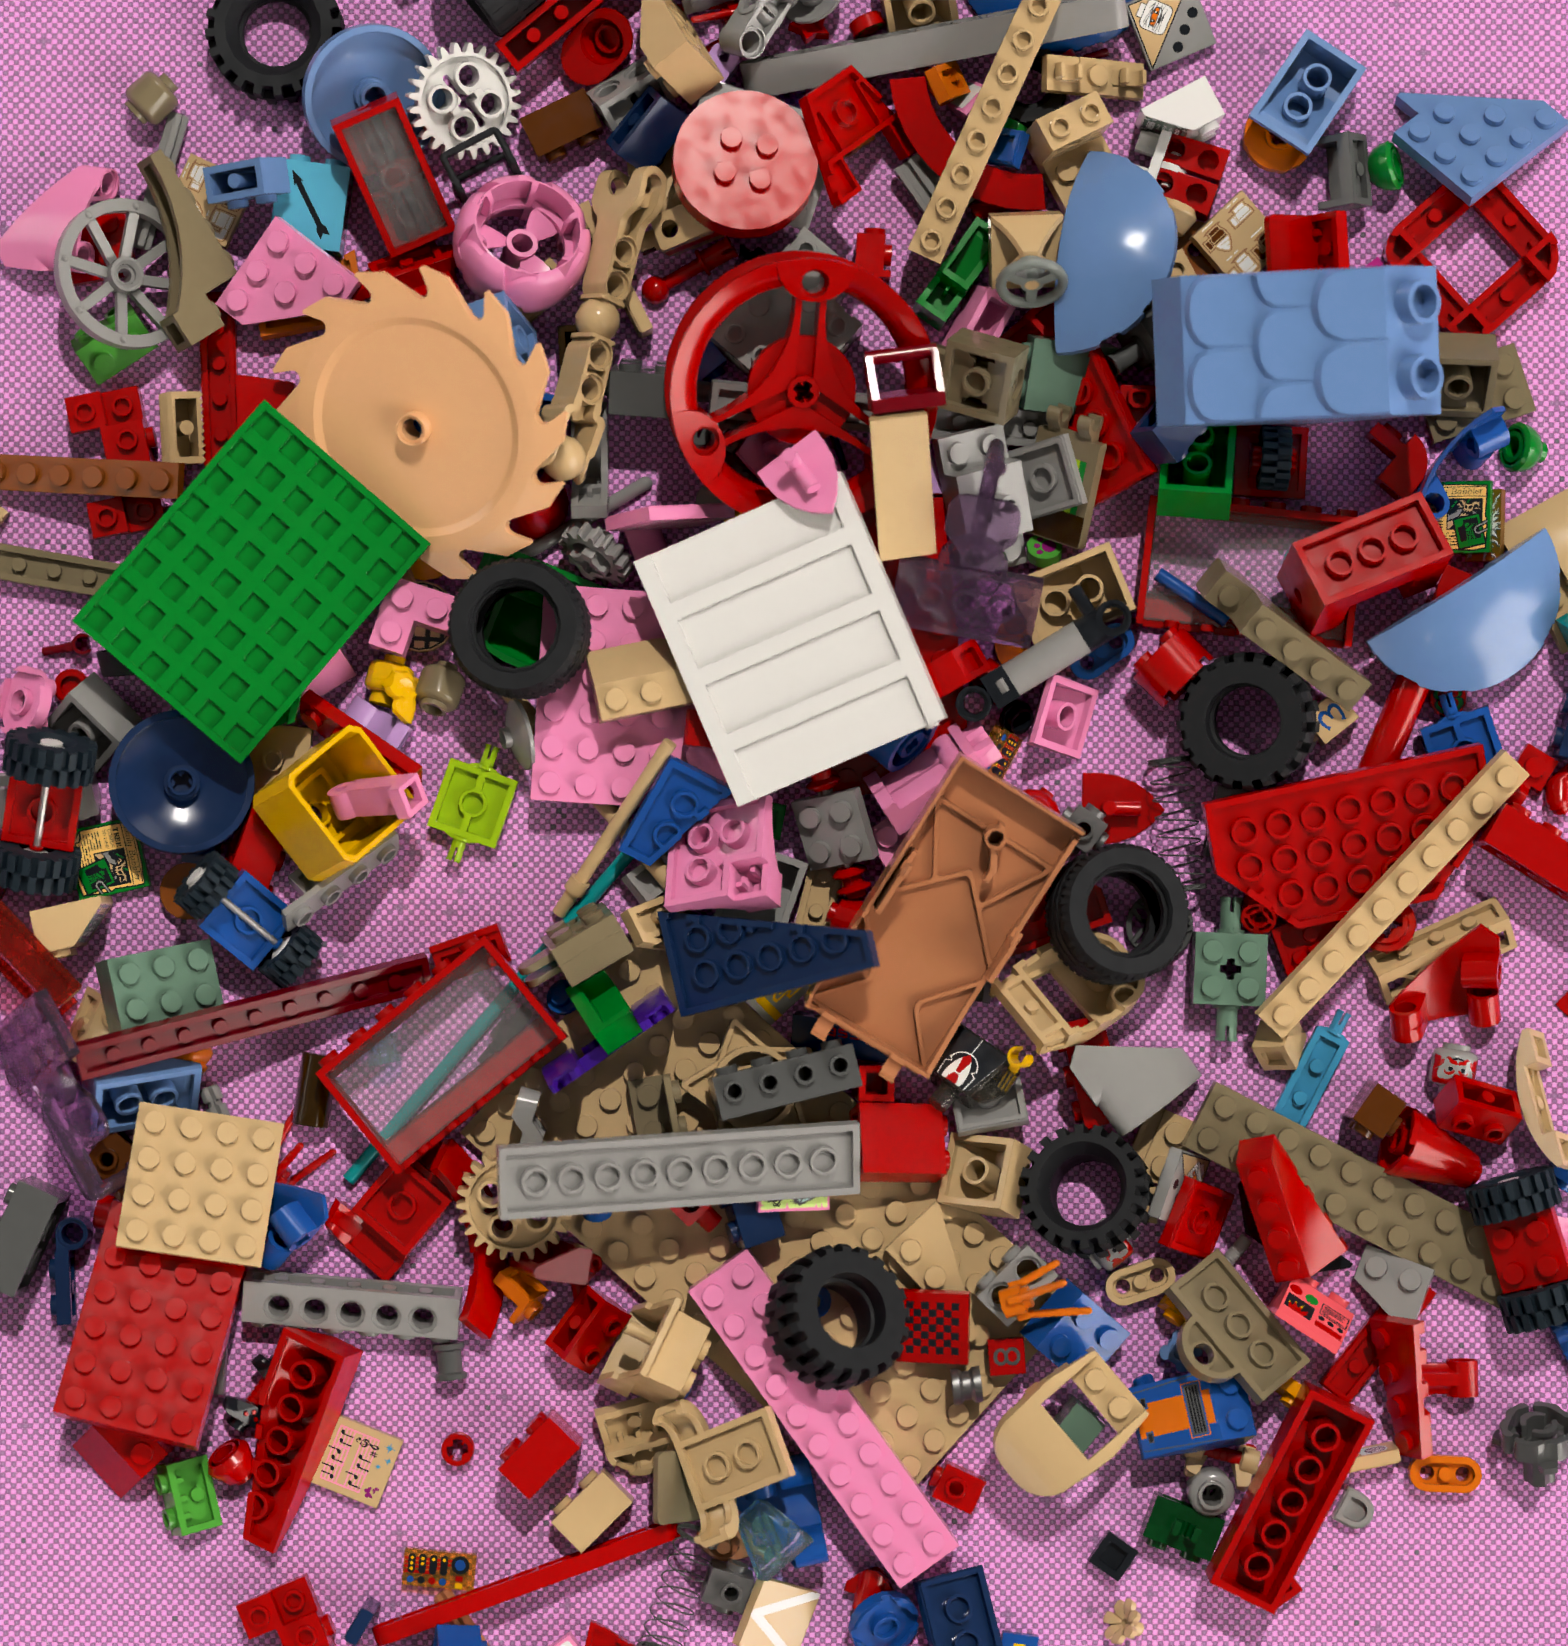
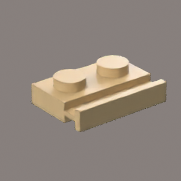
(1156, 1138)

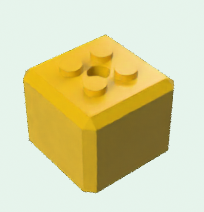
(325, 844)

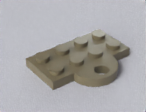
(1232, 1330)

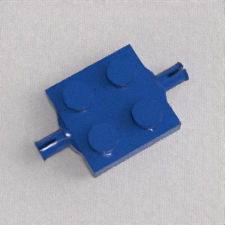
(1461, 729)

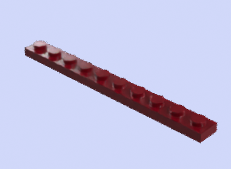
(250, 1016)

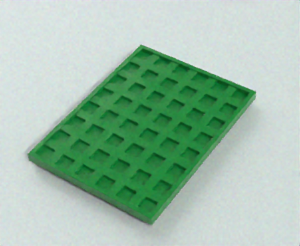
(251, 581)

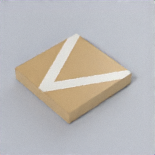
(776, 1614)

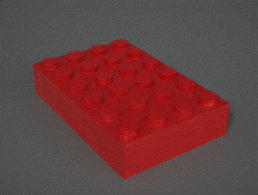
(149, 1342)

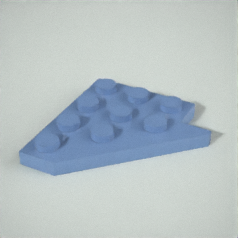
(1474, 140)

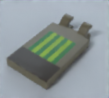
(1073, 524)

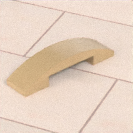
(1530, 1059)

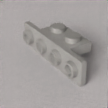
(328, 891)

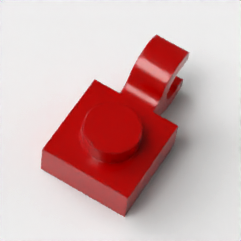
(1540, 769)

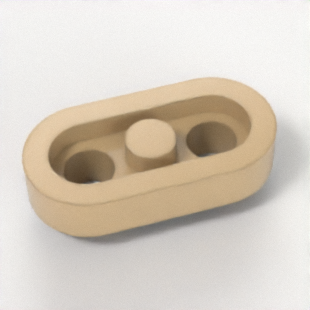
(1139, 1280)

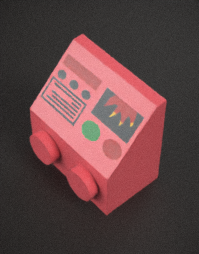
(1312, 1312)

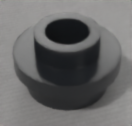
(1016, 717)

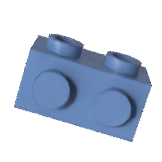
(247, 180)

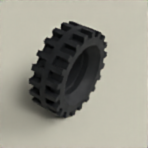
(243, 71)

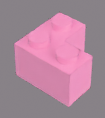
(403, 610)

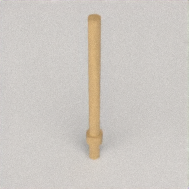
(578, 882)

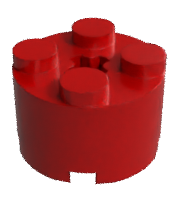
(1171, 665)

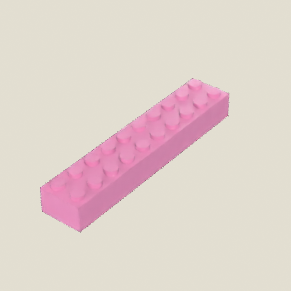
(827, 1428)

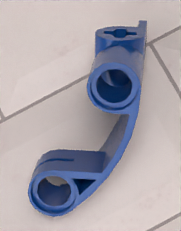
(1471, 450)
(292, 1222)
(798, 1502)

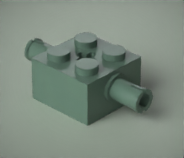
(1211, 951)

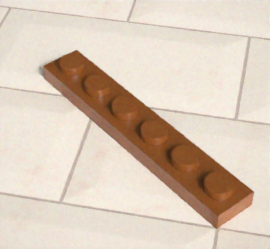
(91, 476)

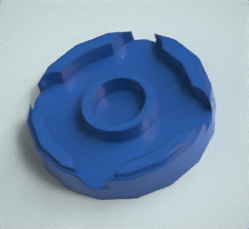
(884, 1620)

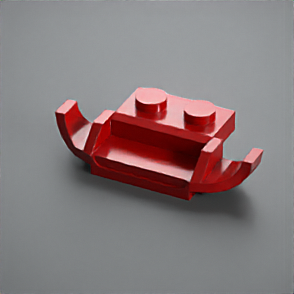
(407, 265)

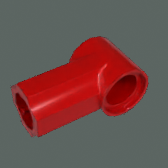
(1454, 1377)

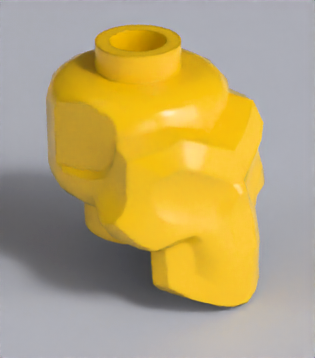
(393, 686)

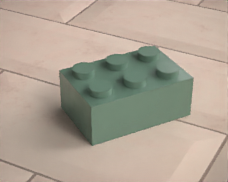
(158, 984)

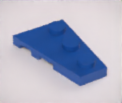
(670, 808)

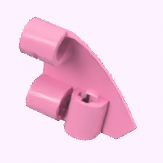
(36, 232)

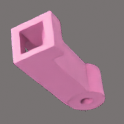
(378, 797)

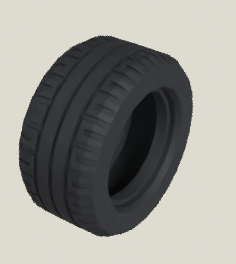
(469, 619)
(1163, 903)

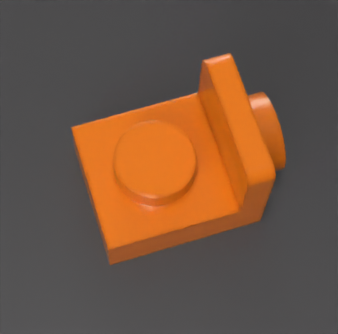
(946, 82)
(523, 1291)

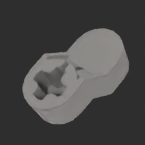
(525, 1116)

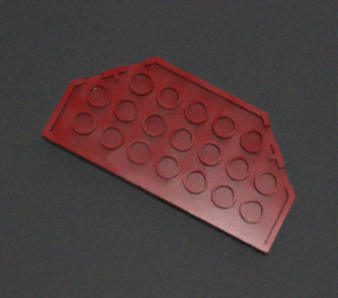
(1331, 837)

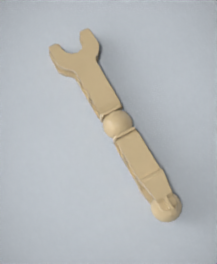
(605, 286)

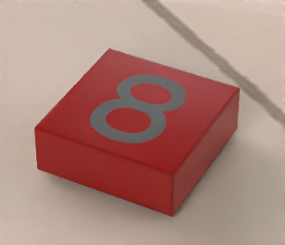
(1006, 1356)

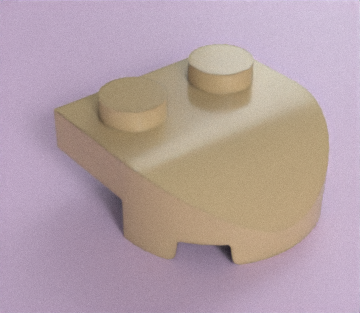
(630, 1436)

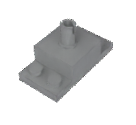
(960, 469)

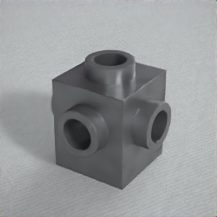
(1094, 818)
(727, 1586)

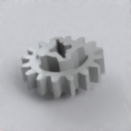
(596, 553)

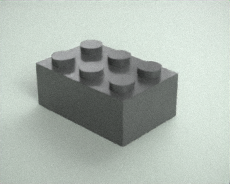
(26, 1230)

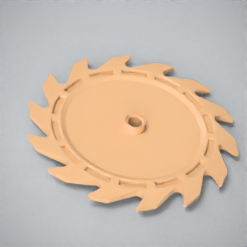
(464, 386)

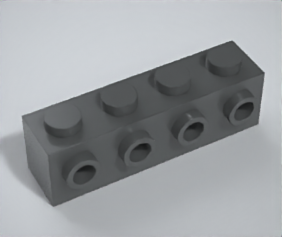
(784, 1081)

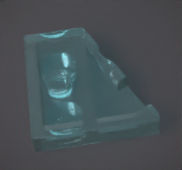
(770, 1538)

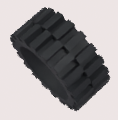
(1050, 1168)

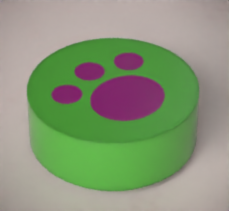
(1043, 551)

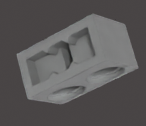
(621, 91)
(1007, 1274)

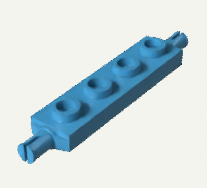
(1314, 1071)

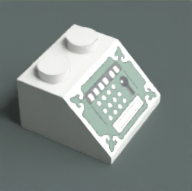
(1185, 112)

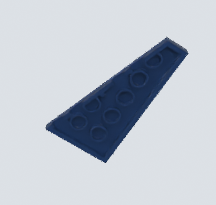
(740, 959)

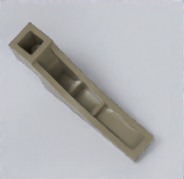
(193, 252)
(1280, 635)

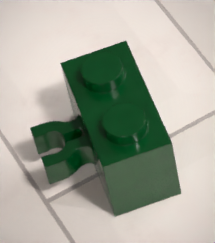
(1181, 1527)

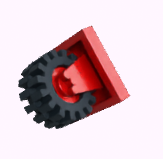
(1270, 462)

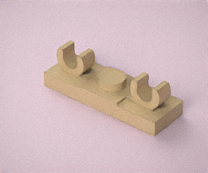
(1085, 75)

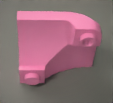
(726, 861)

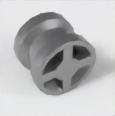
(966, 1385)

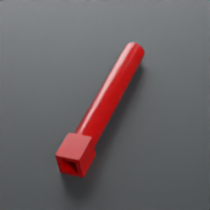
(1404, 698)

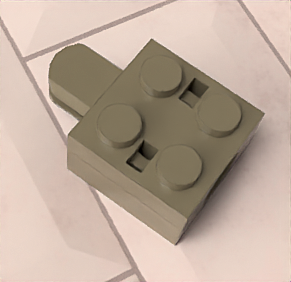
(983, 375)
(578, 947)

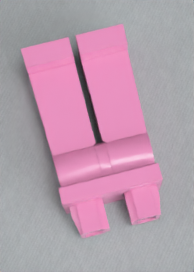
(906, 791)

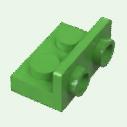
(187, 1496)

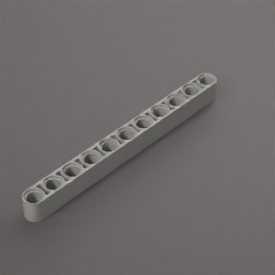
(921, 46)

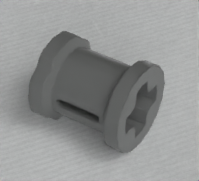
(449, 1361)

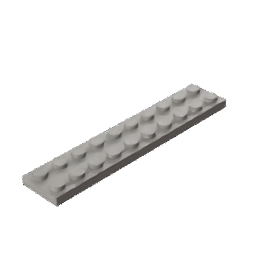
(678, 1169)

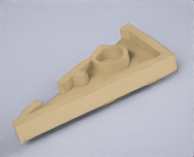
(928, 1254)

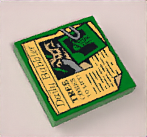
(1469, 516)
(110, 861)

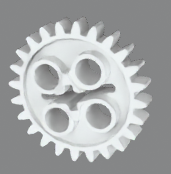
(486, 79)

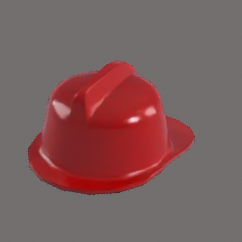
(596, 46)

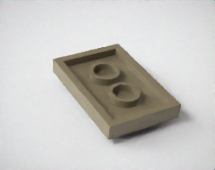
(1510, 391)

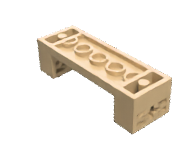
(1062, 143)

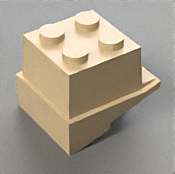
(656, 1353)

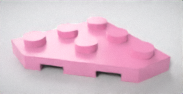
(284, 278)

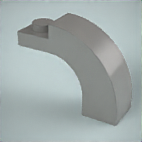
(591, 498)

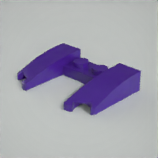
(569, 1066)

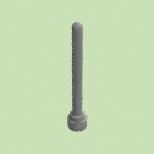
(615, 501)

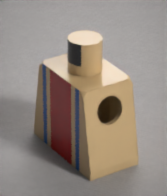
(689, 234)

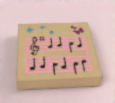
(358, 1461)

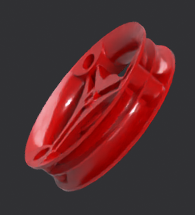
(782, 366)

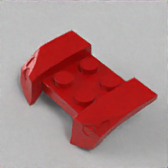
(391, 1216)

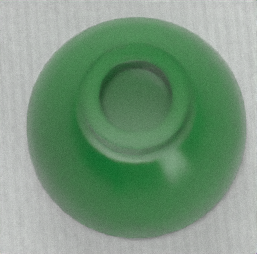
(1386, 167)
(1523, 450)

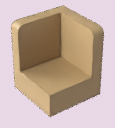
(1276, 1052)

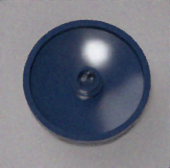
(178, 786)

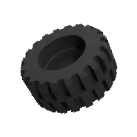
(1201, 733)
(872, 1297)

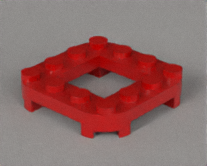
(1513, 225)

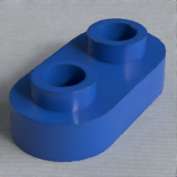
(1105, 656)

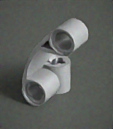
(1132, 1081)

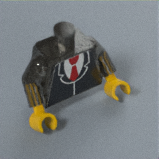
(974, 1071)

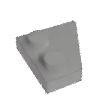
(1394, 1282)

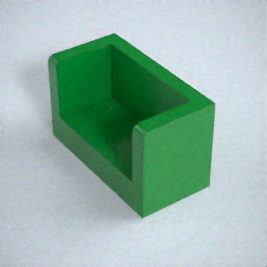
(604, 1011)

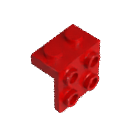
(1306, 241)

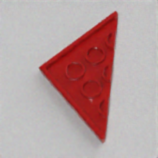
(1124, 459)

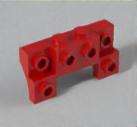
(124, 436)
(291, 1611)

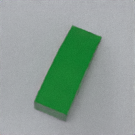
(954, 277)

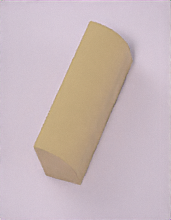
(902, 484)

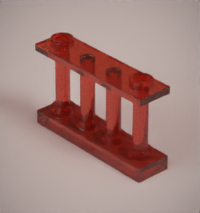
(31, 965)

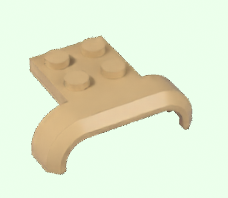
(724, 1462)

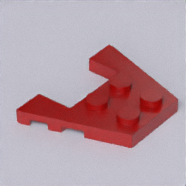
(842, 117)

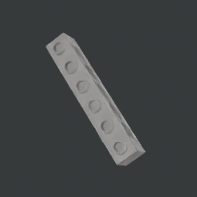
(368, 1294)

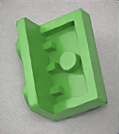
(106, 361)

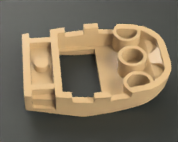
(1039, 1018)
(1037, 1448)

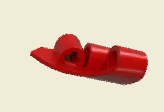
(1454, 984)

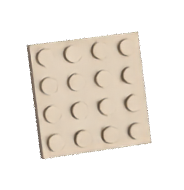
(199, 1185)

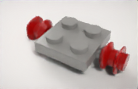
(836, 832)

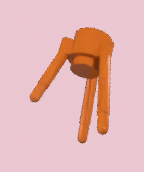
(1018, 1299)

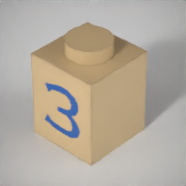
(1332, 720)

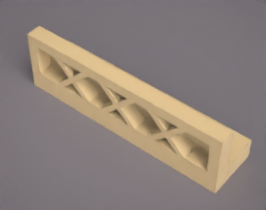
(1433, 941)

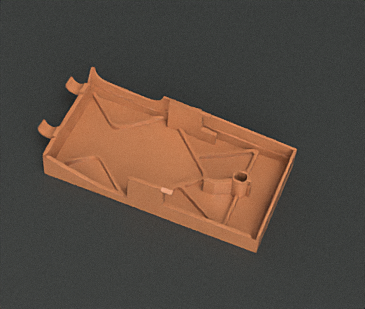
(946, 916)

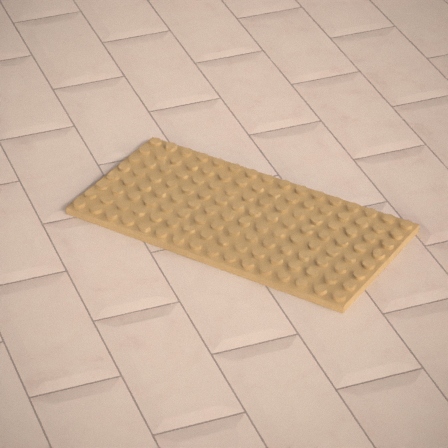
(665, 1256)

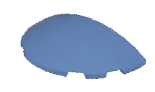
(1111, 246)
(1481, 626)

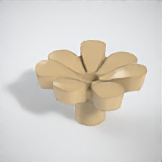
(1123, 1622)

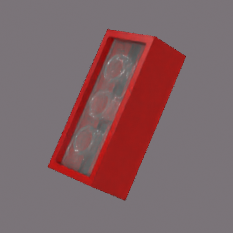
(393, 174)

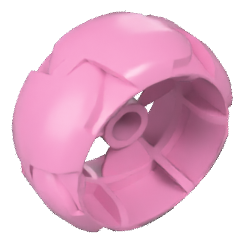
(518, 270)

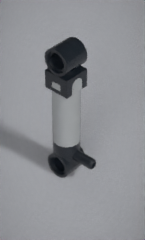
(1047, 656)

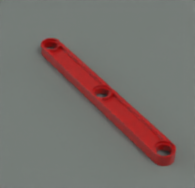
(523, 1582)

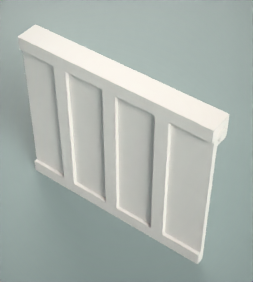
(790, 642)

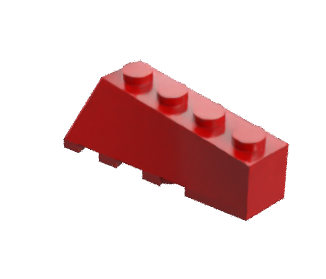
(1288, 1219)

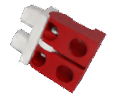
(1184, 168)

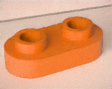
(1444, 1474)

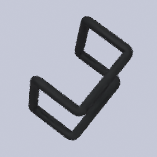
(456, 179)

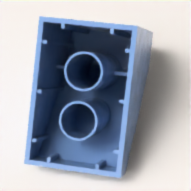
(1297, 346)

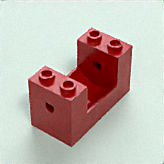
(1363, 558)

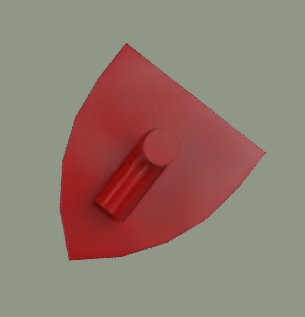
(1124, 802)

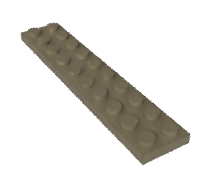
(1355, 1192)

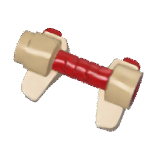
(1243, 1462)

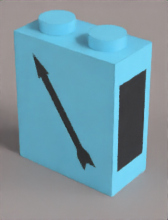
(318, 201)

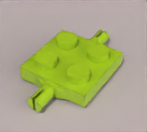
(473, 803)

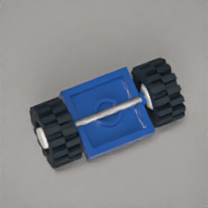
(246, 920)

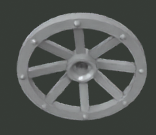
(125, 264)

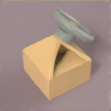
(1025, 256)

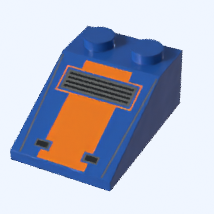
(1192, 1416)

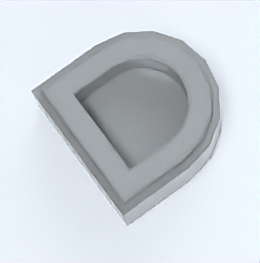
(1353, 1509)

